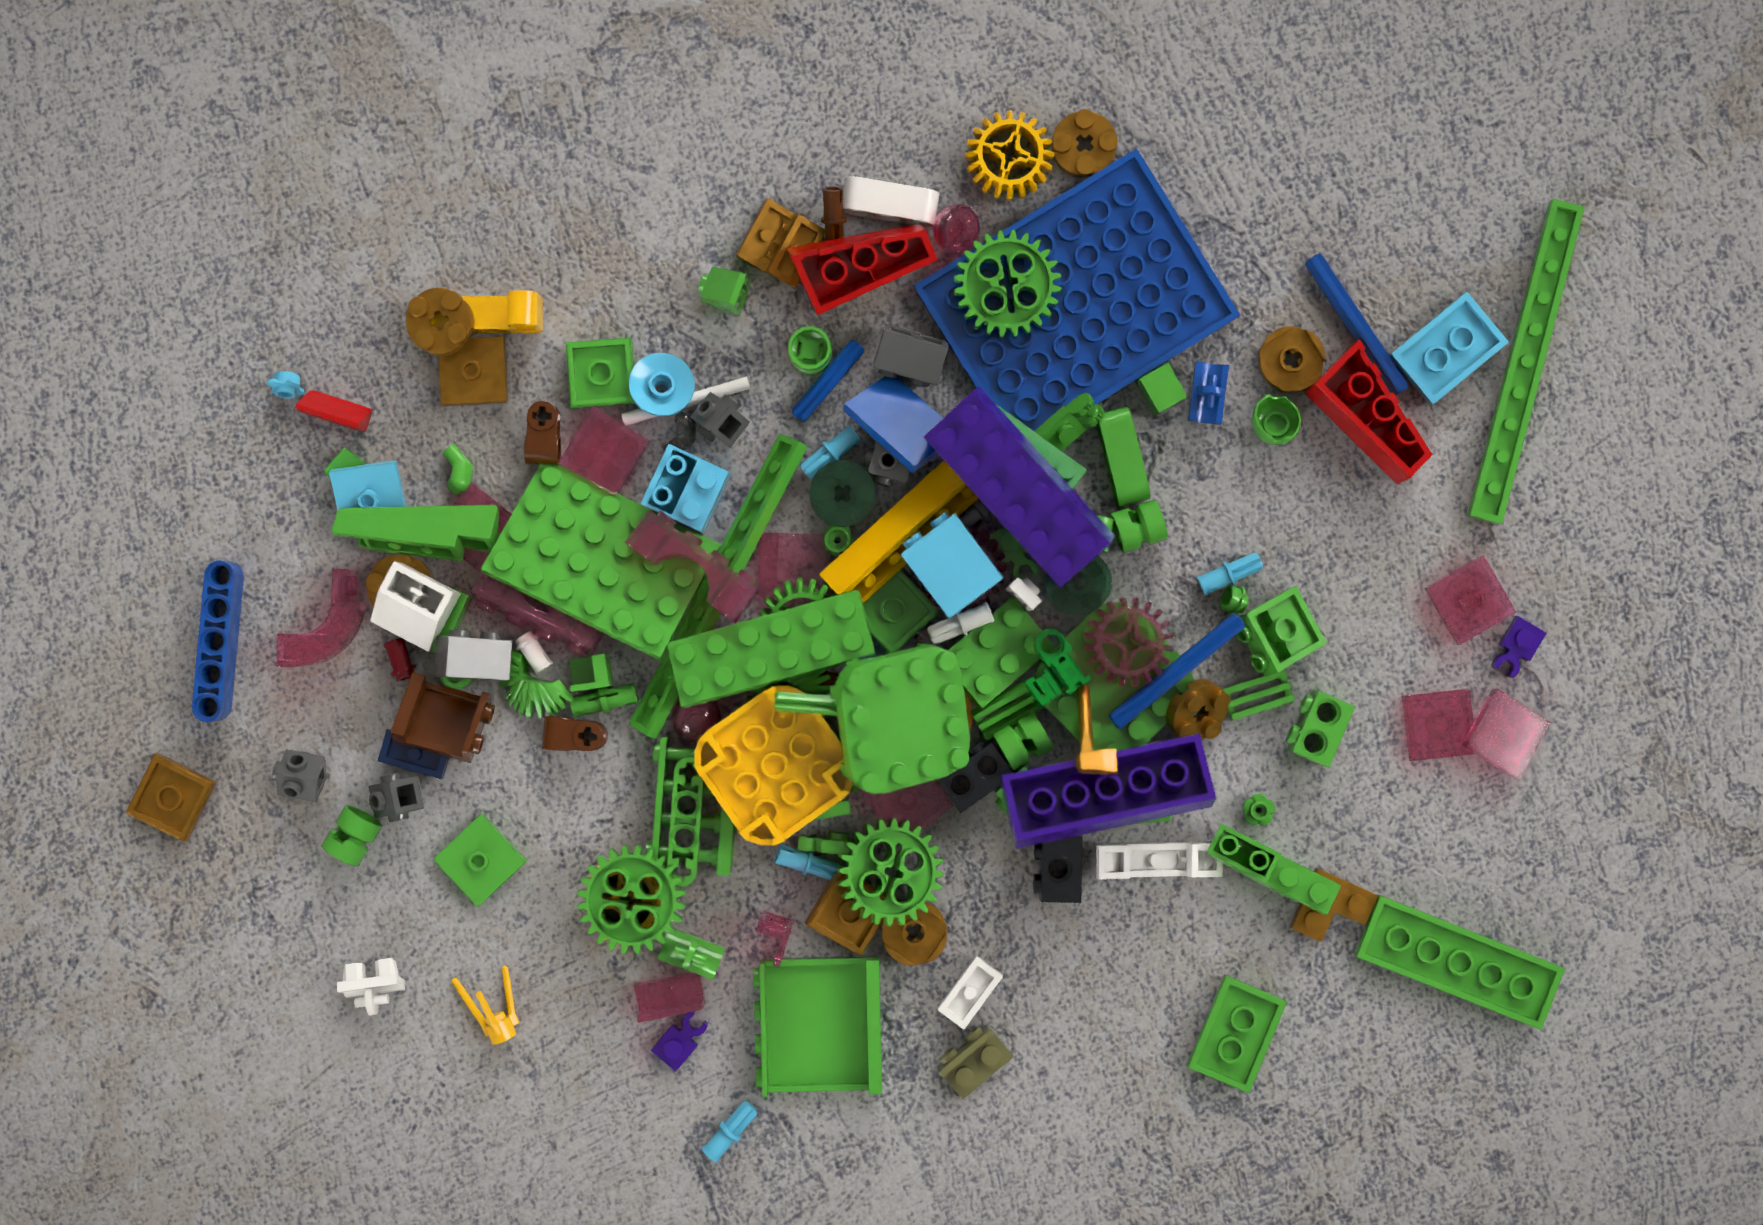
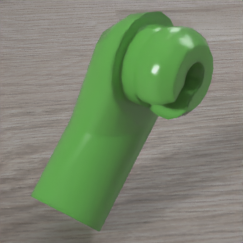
(461, 471)

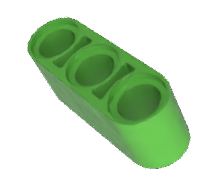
(1123, 457)

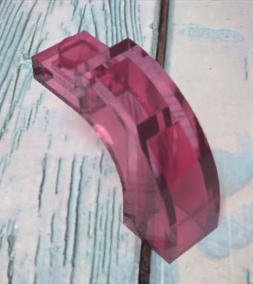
(333, 634)

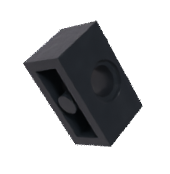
(1067, 886)

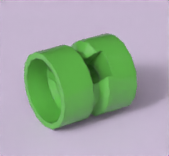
(810, 350)
(1139, 526)
(1011, 744)
(353, 833)

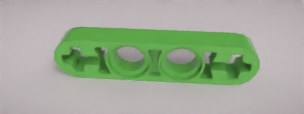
(688, 821)

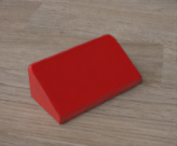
(335, 410)

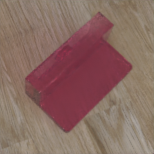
(776, 927)
(669, 996)

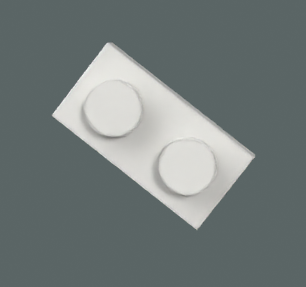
(1024, 592)
(970, 992)

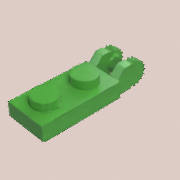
(1071, 421)

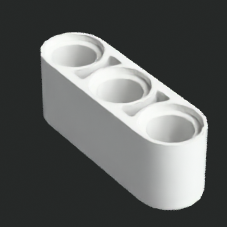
(890, 201)

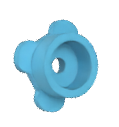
(285, 384)

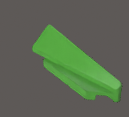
(421, 530)

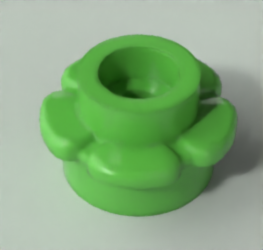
(837, 548)
(1234, 600)
(1249, 808)

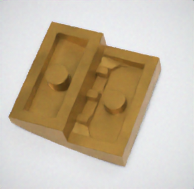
(769, 237)

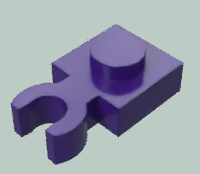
(1520, 641)
(677, 1043)

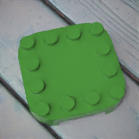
(1108, 696)
(902, 718)

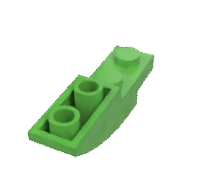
(1273, 870)

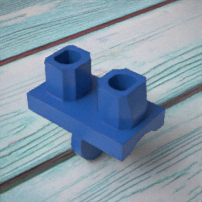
(1208, 393)

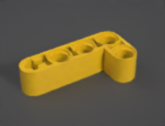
(513, 313)

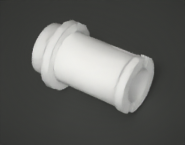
(533, 652)

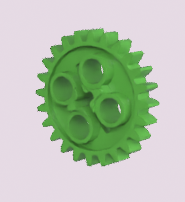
(977, 287)
(861, 863)
(628, 929)

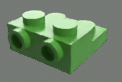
(1280, 632)

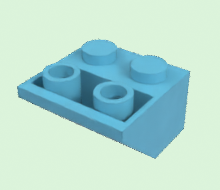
(686, 488)

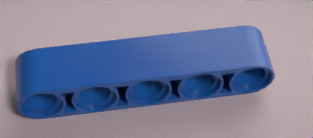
(207, 654)

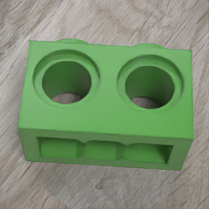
(1328, 732)

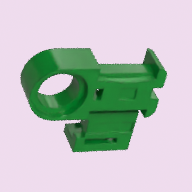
(1058, 674)

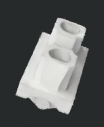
(356, 984)

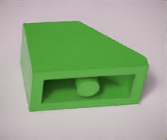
(724, 289)

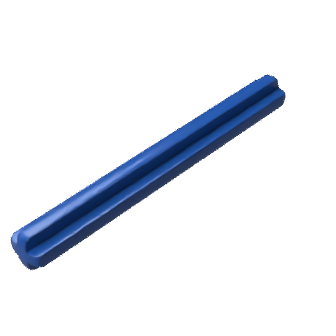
(1355, 322)
(1176, 671)

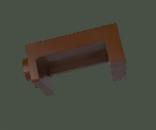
(442, 719)

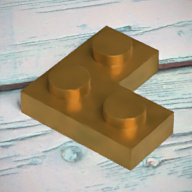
(1350, 902)

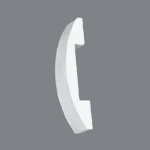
(1156, 860)

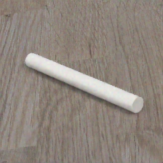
(719, 390)

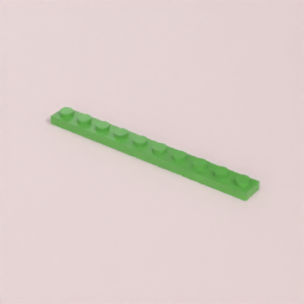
(1525, 361)
(737, 548)

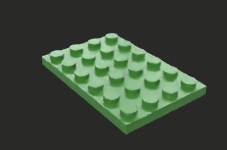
(573, 556)

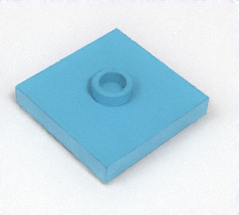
(368, 486)

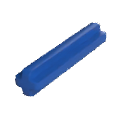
(827, 380)

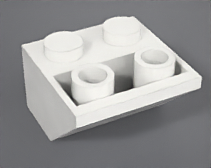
(413, 605)

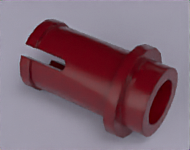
(399, 659)

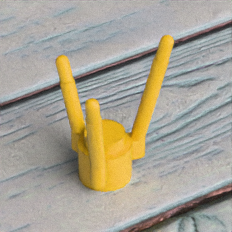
(497, 1025)

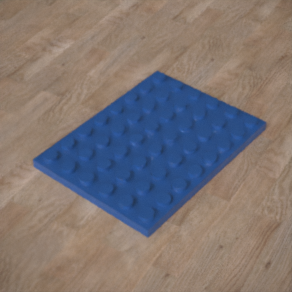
(1125, 304)

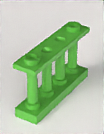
(721, 823)

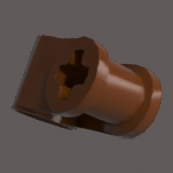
(543, 441)
(568, 734)

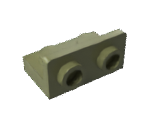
(974, 1060)

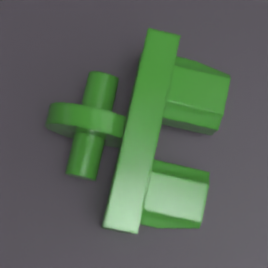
(692, 953)

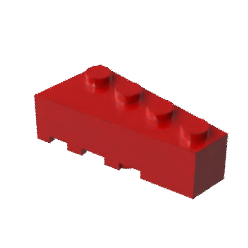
(856, 264)
(1369, 414)

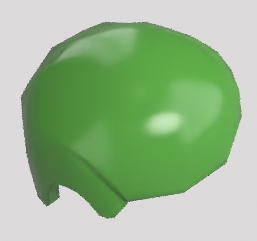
(1276, 420)

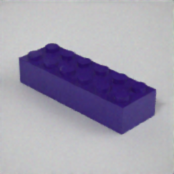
(1019, 486)
(1149, 785)

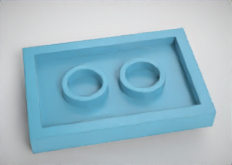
(1448, 348)

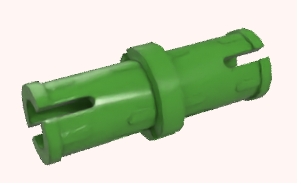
(604, 700)

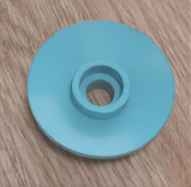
(664, 370)

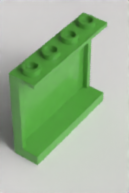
(819, 1024)

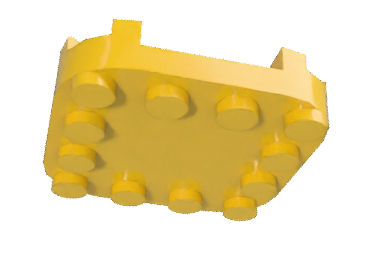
(772, 768)

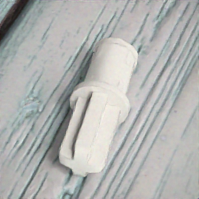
(960, 623)

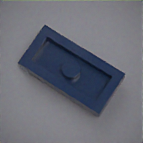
(412, 758)

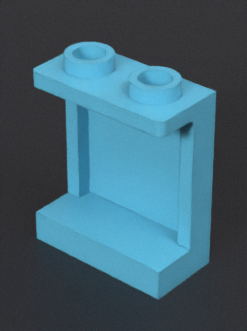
(950, 564)

